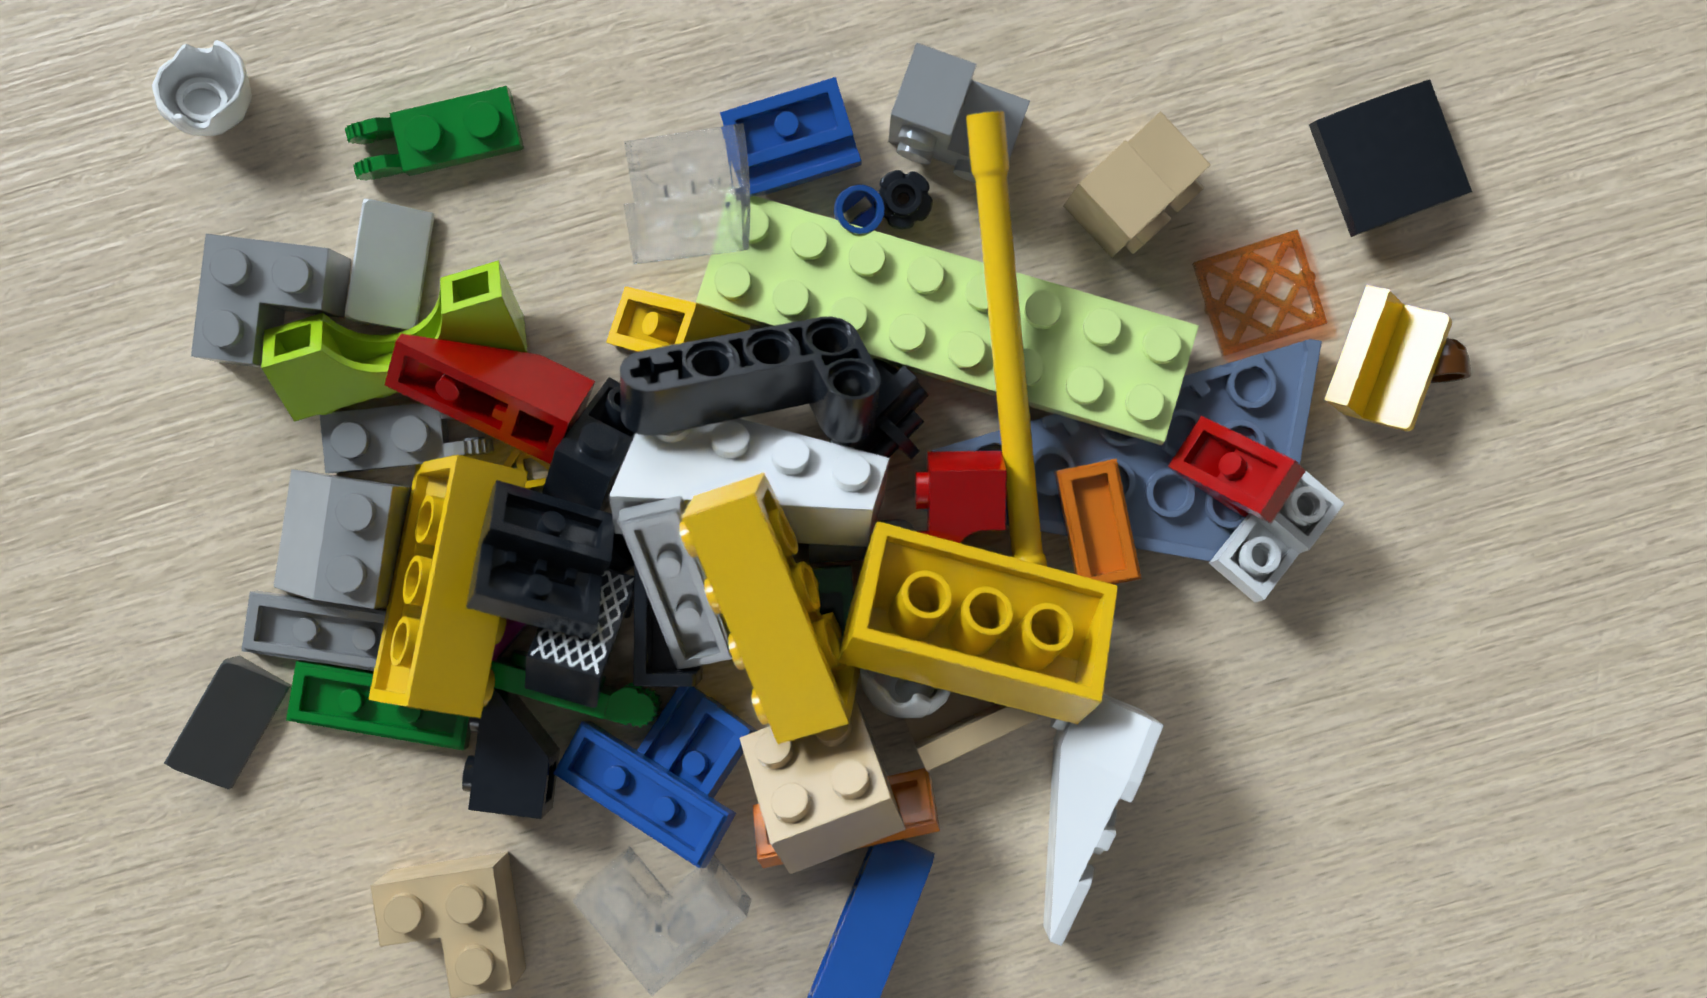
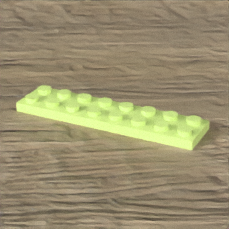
(931, 315)

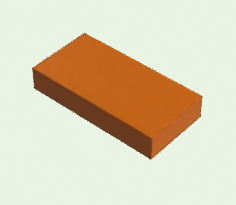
(1098, 522)

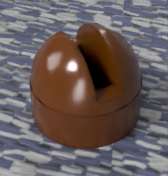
(1453, 363)

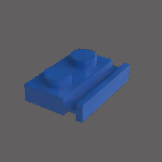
(796, 137)
(696, 739)

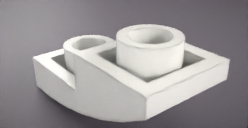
(1262, 552)

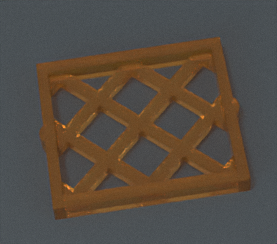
(1304, 279)

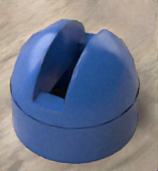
(867, 219)

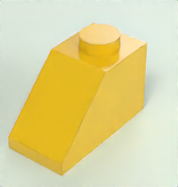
(656, 320)

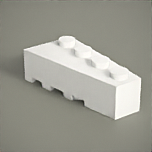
(823, 487)

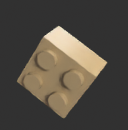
(822, 791)

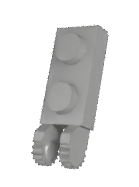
(391, 438)

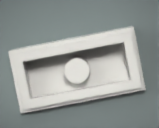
(389, 265)

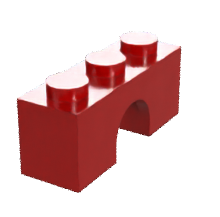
(962, 493)

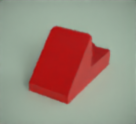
(1236, 470)

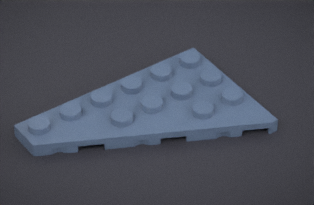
(1256, 396)

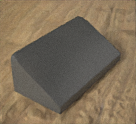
(227, 722)

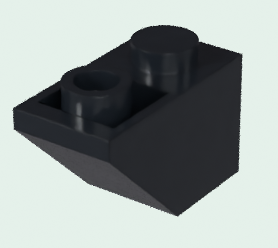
(591, 452)
(510, 761)

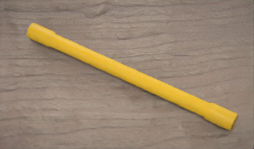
(990, 169)

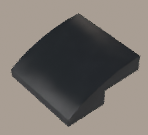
(1390, 157)
(541, 561)

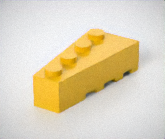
(770, 608)

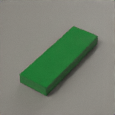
(339, 700)

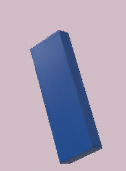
(644, 794)

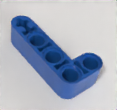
(873, 921)

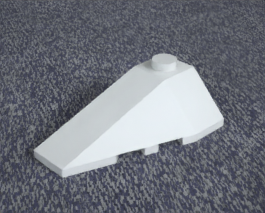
(1090, 772)

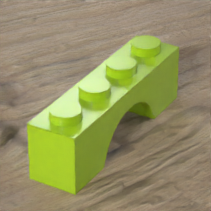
(327, 367)

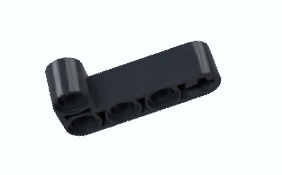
(755, 374)

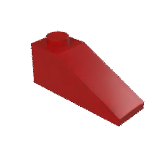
(492, 389)

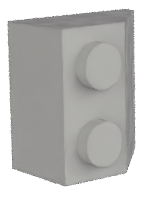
(340, 538)

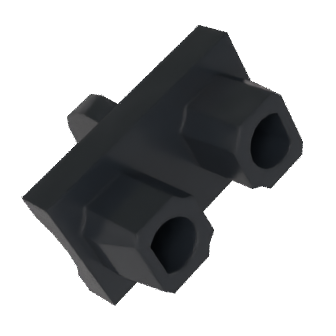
(895, 414)

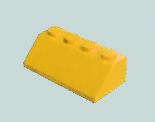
(980, 624)
(431, 645)

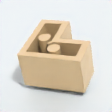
(1129, 190)
(468, 907)

